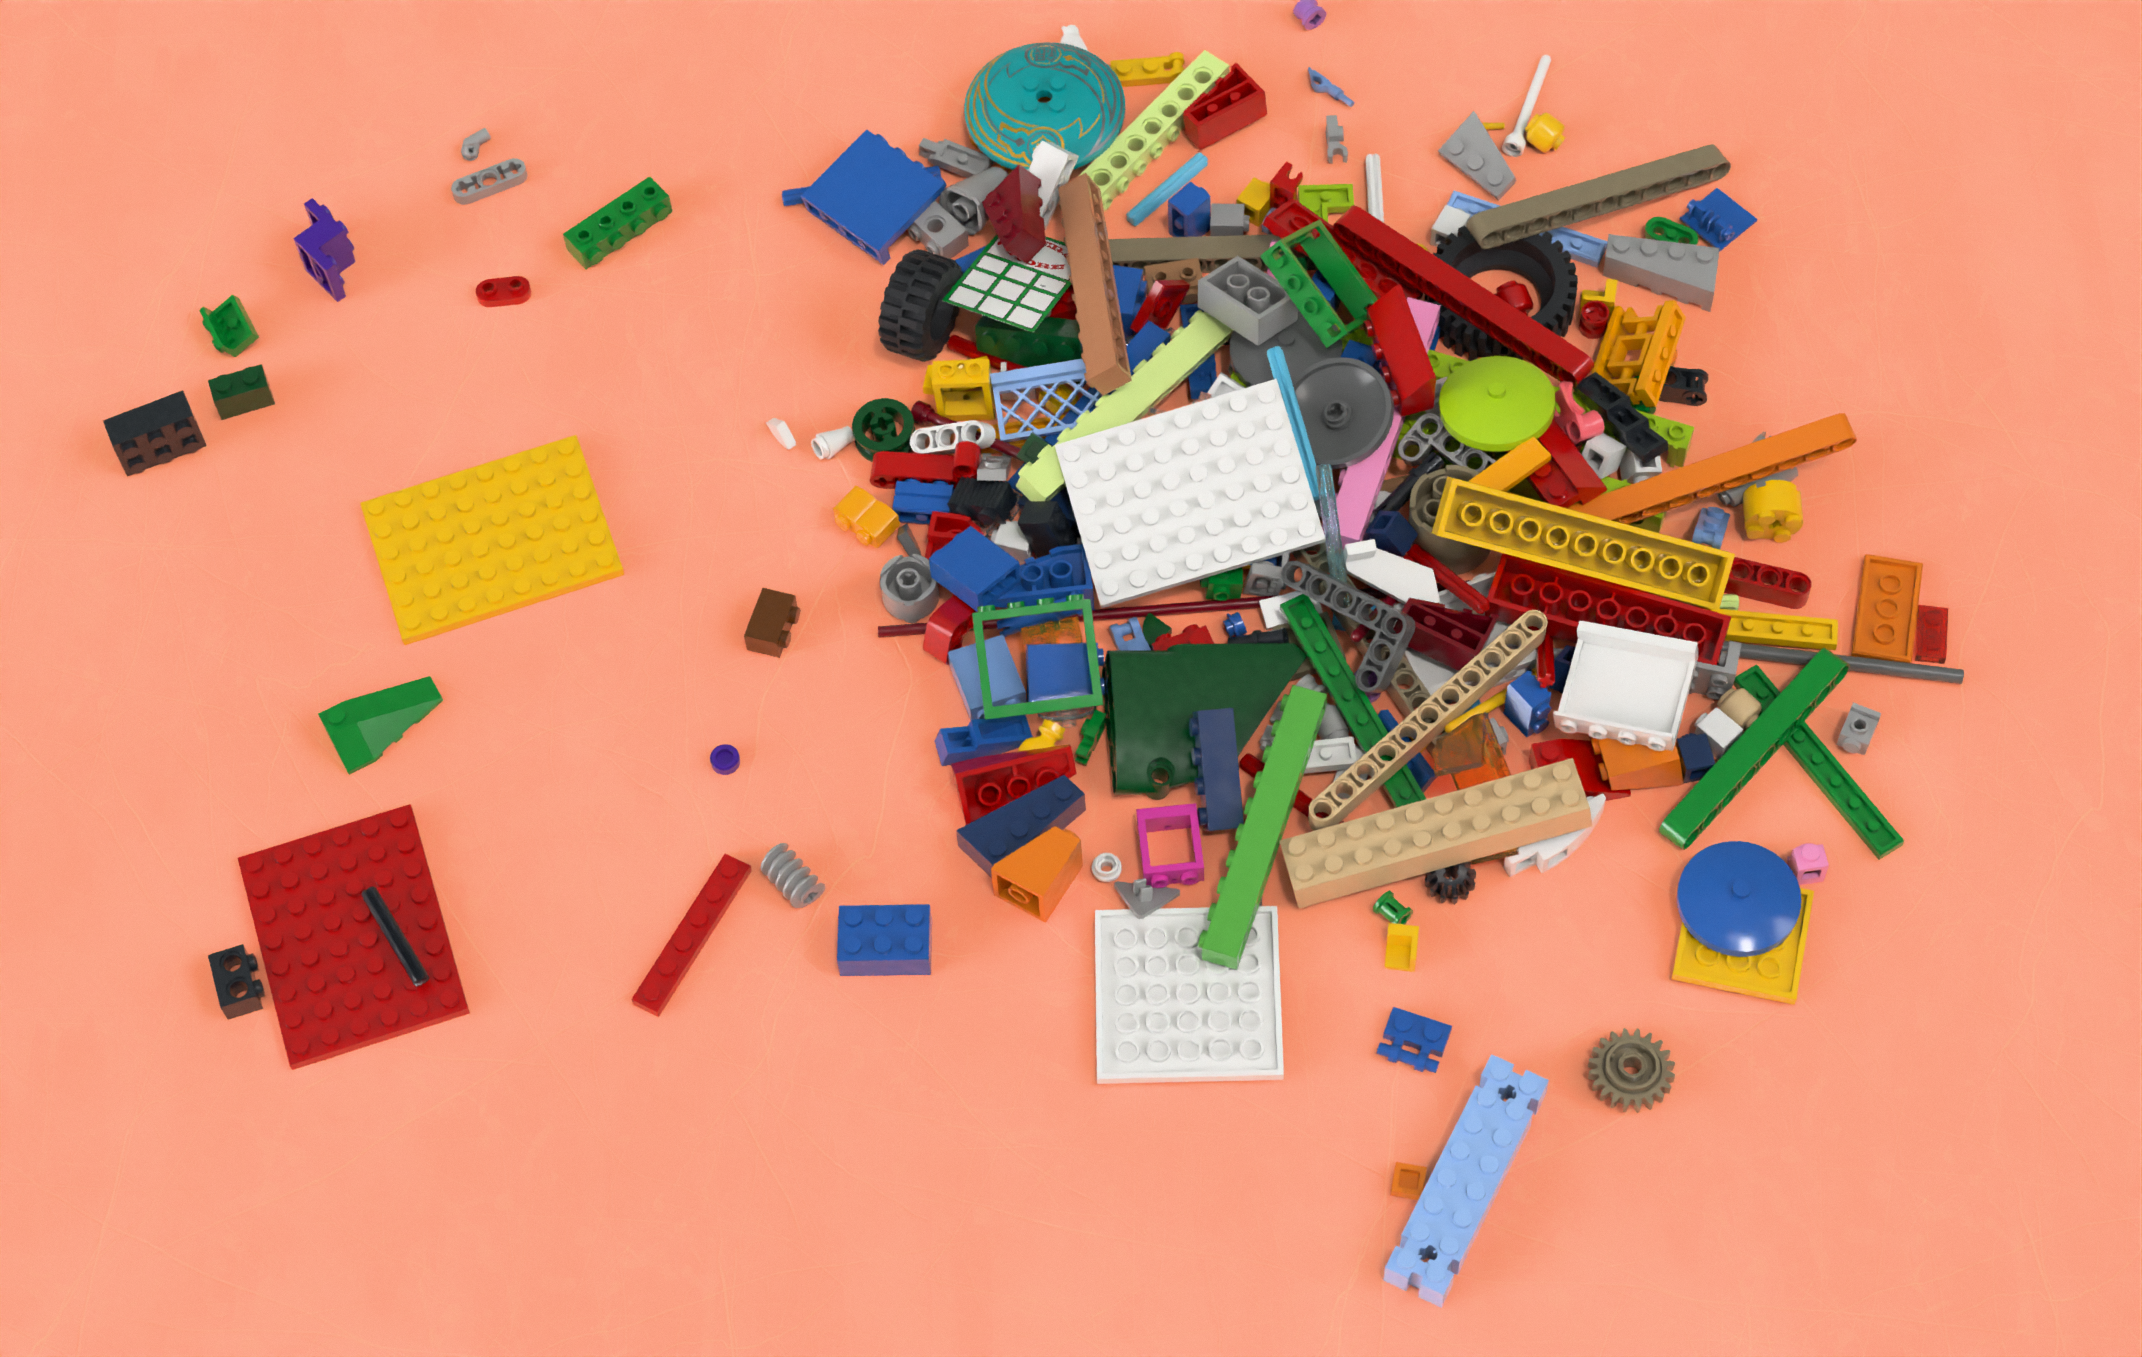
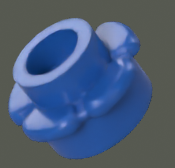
(1234, 625)

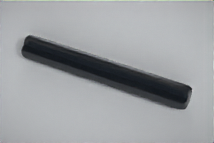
(395, 936)

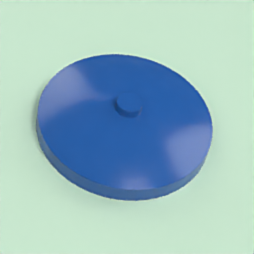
(1738, 898)

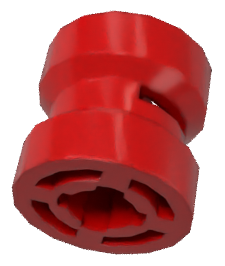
(1594, 319)

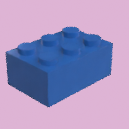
(884, 940)

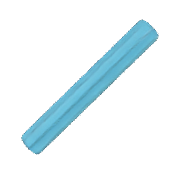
(1167, 189)

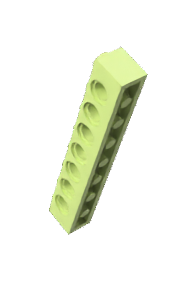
(1153, 128)

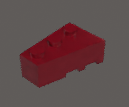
(1016, 213)
(1447, 633)

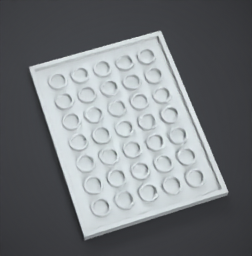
(1189, 493)

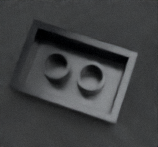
(154, 433)

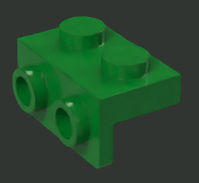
(229, 326)

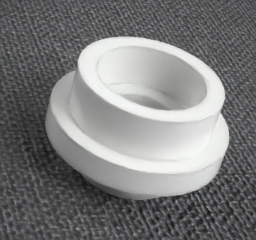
(1106, 859)

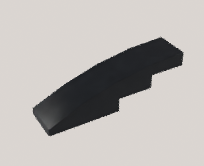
(1620, 417)

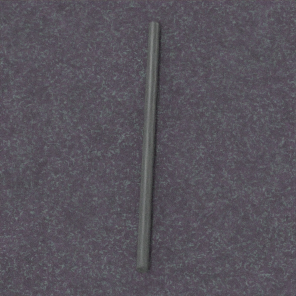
(1857, 664)

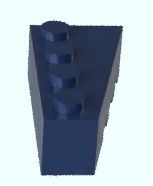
(1020, 822)

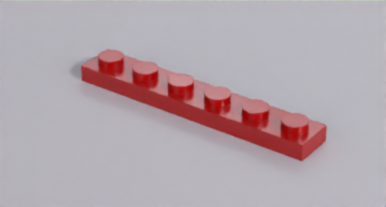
(691, 935)

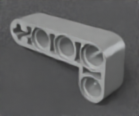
(1437, 442)

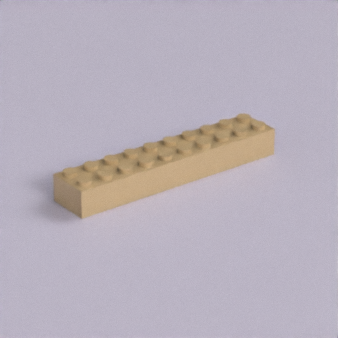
(1436, 833)

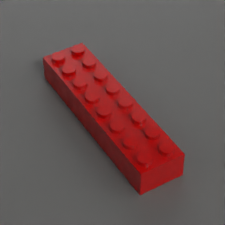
(1575, 597)

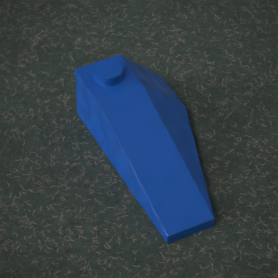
(1052, 577)

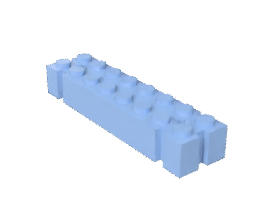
(1466, 1181)

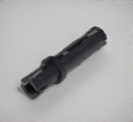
(1402, 493)

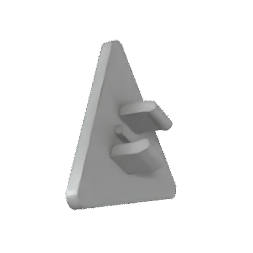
(1143, 898)

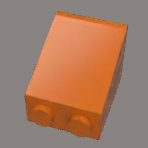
(1637, 765)
(1039, 872)

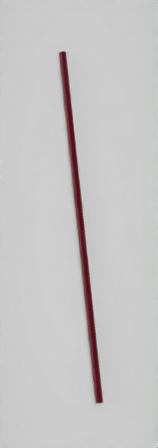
(1128, 612)

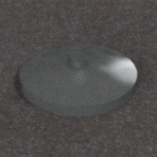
(1299, 345)
(1344, 410)

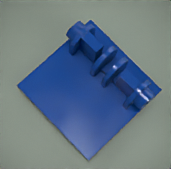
(1717, 218)

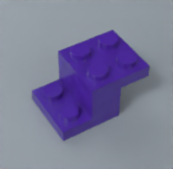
(325, 249)

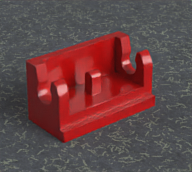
(1282, 187)

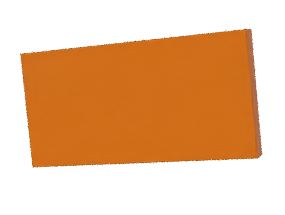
(1887, 609)

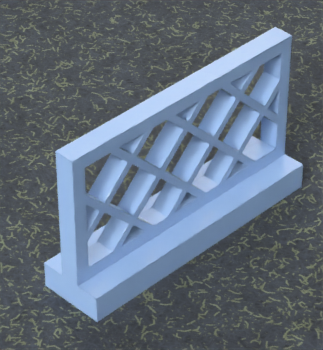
(1039, 377)

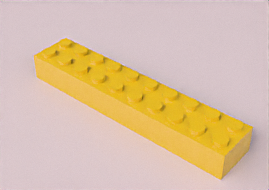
(1583, 543)

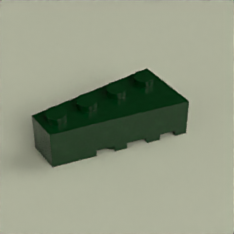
(1050, 343)

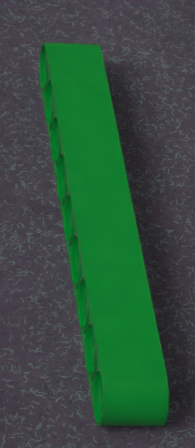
(1754, 749)

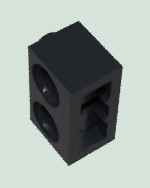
(231, 983)

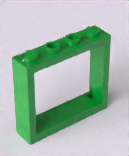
(1304, 292)
(1043, 606)

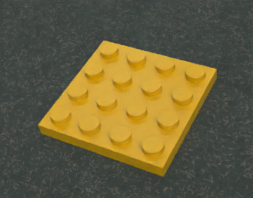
(1766, 976)

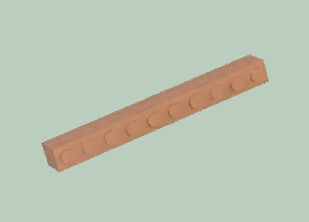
(1094, 285)

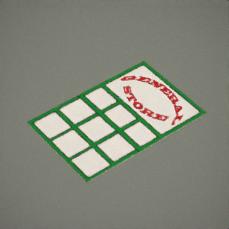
(1009, 288)

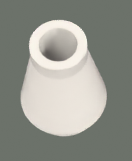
(831, 442)

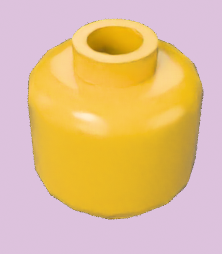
(1545, 132)

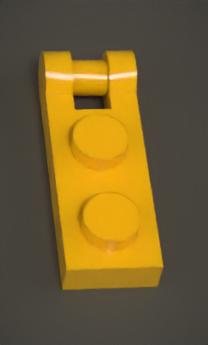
(1148, 70)

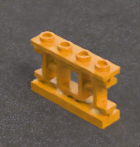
(1655, 354)

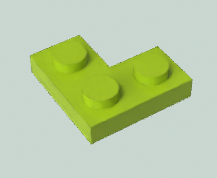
(1326, 198)

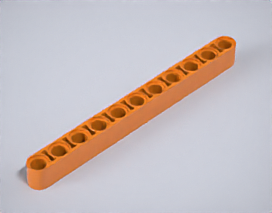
(1723, 471)

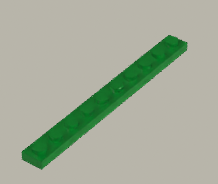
(1343, 690)

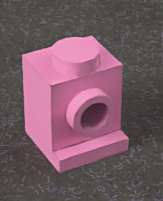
(1808, 858)

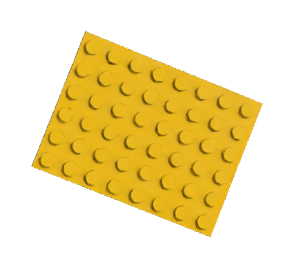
(491, 539)

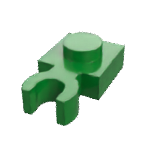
(1092, 731)

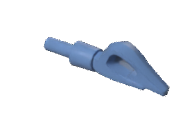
(1326, 86)

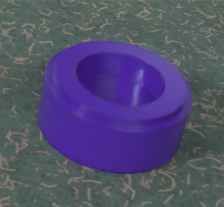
(725, 759)

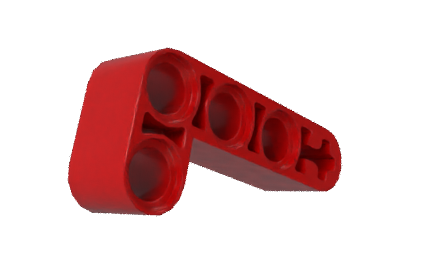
(926, 468)
(947, 628)

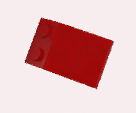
(1585, 762)

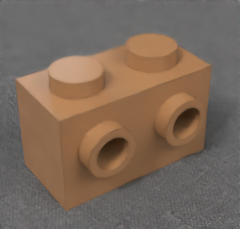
(1186, 270)

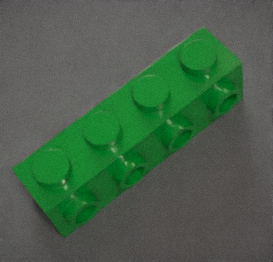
(617, 222)

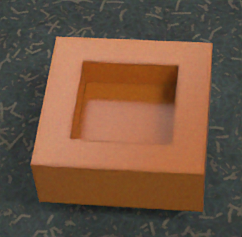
(1408, 1181)

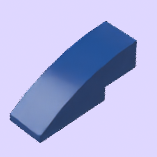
(981, 738)

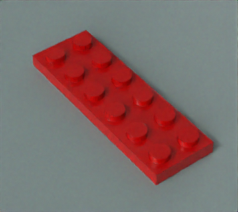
(1295, 216)

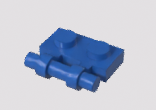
(1415, 1032)

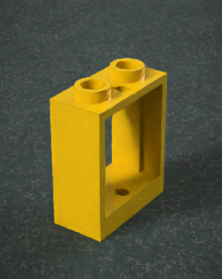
(964, 404)

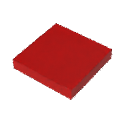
(1161, 304)

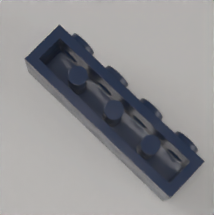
(1217, 769)

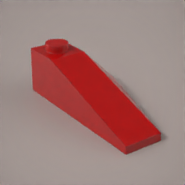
(999, 779)

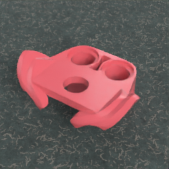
(1572, 421)

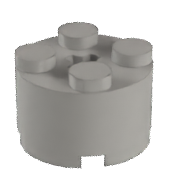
(908, 588)

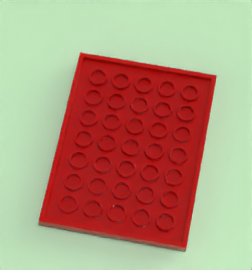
(326, 954)

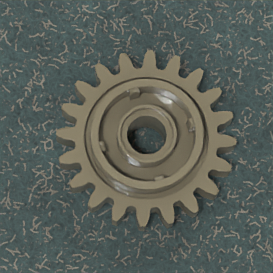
(1631, 1051)

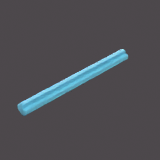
(1281, 373)

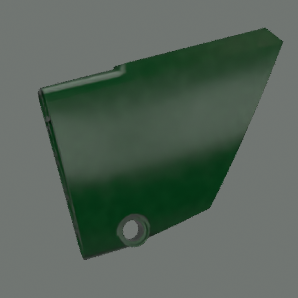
(1157, 691)

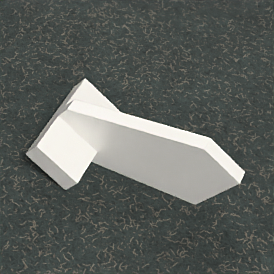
(1390, 573)

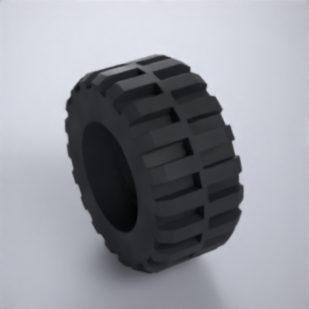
(912, 311)

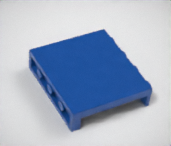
(872, 194)

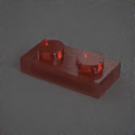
(1931, 634)

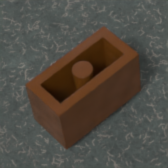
(771, 622)

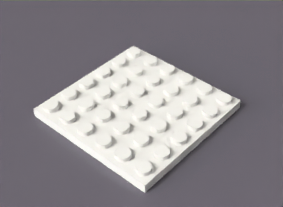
(1181, 1016)

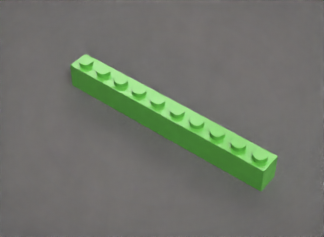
(1263, 828)

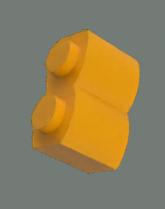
(866, 517)

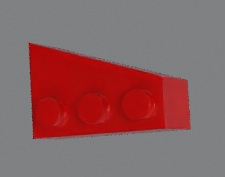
(1225, 108)

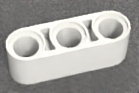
(941, 435)

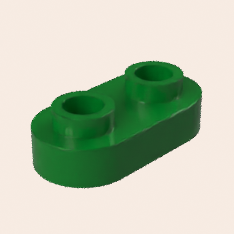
(1669, 231)

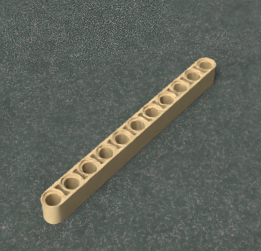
(1423, 732)

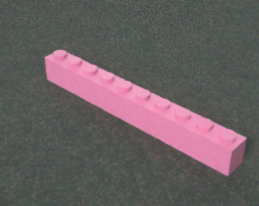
(1364, 480)

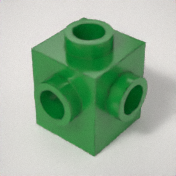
(1223, 585)

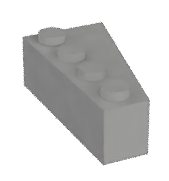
(1664, 267)

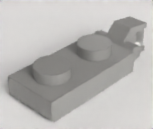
(954, 157)

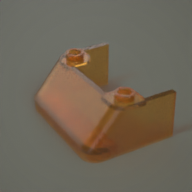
(1472, 758)

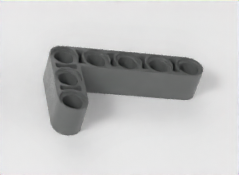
(1359, 612)

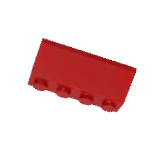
(1401, 353)

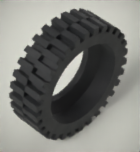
(1532, 258)

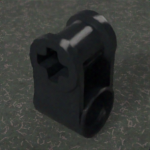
(1684, 385)

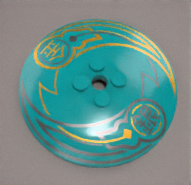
(1010, 121)

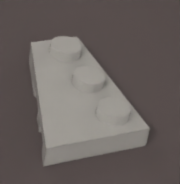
(1478, 157)

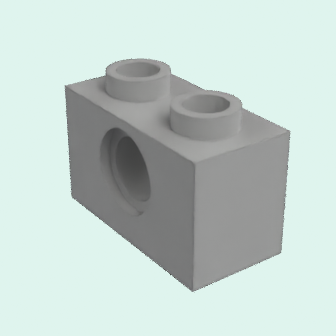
(939, 232)

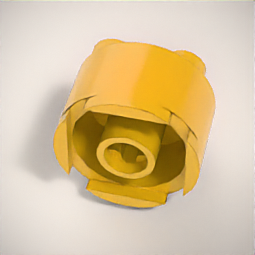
(1773, 511)

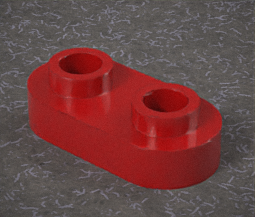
(502, 291)

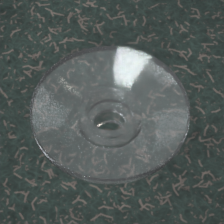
(1069, 717)

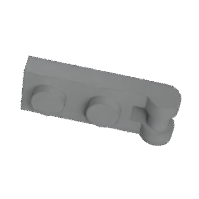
(994, 467)

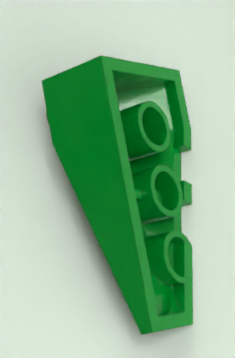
(372, 722)

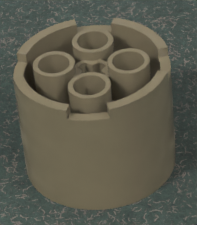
(1422, 514)

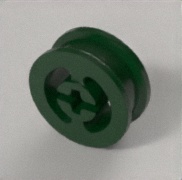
(880, 416)

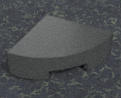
(908, 540)

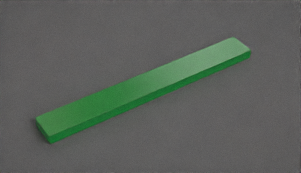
(1828, 773)

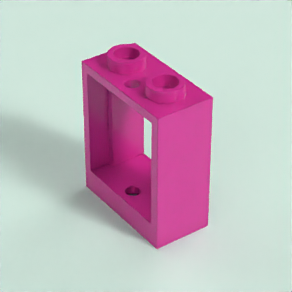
(1166, 819)

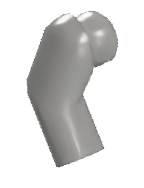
(472, 144)

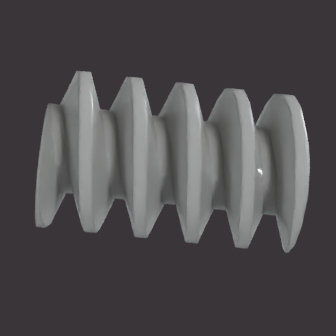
(789, 876)

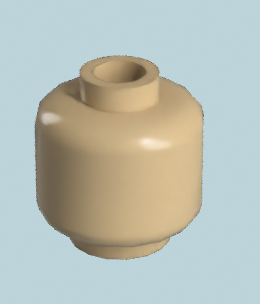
(1740, 707)

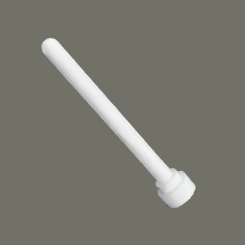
(1515, 141)

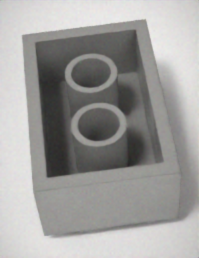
(1246, 300)

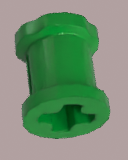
(1392, 909)

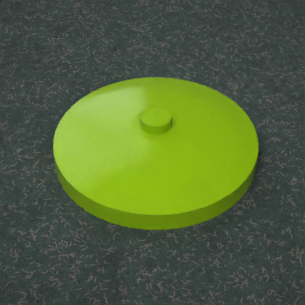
(1496, 403)

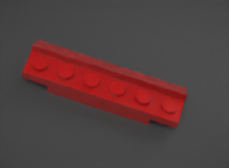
(1567, 475)

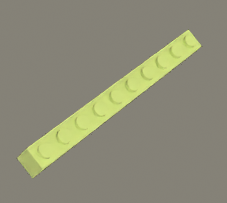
(1132, 400)

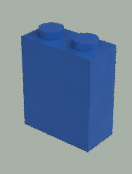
(974, 569)
(1059, 670)

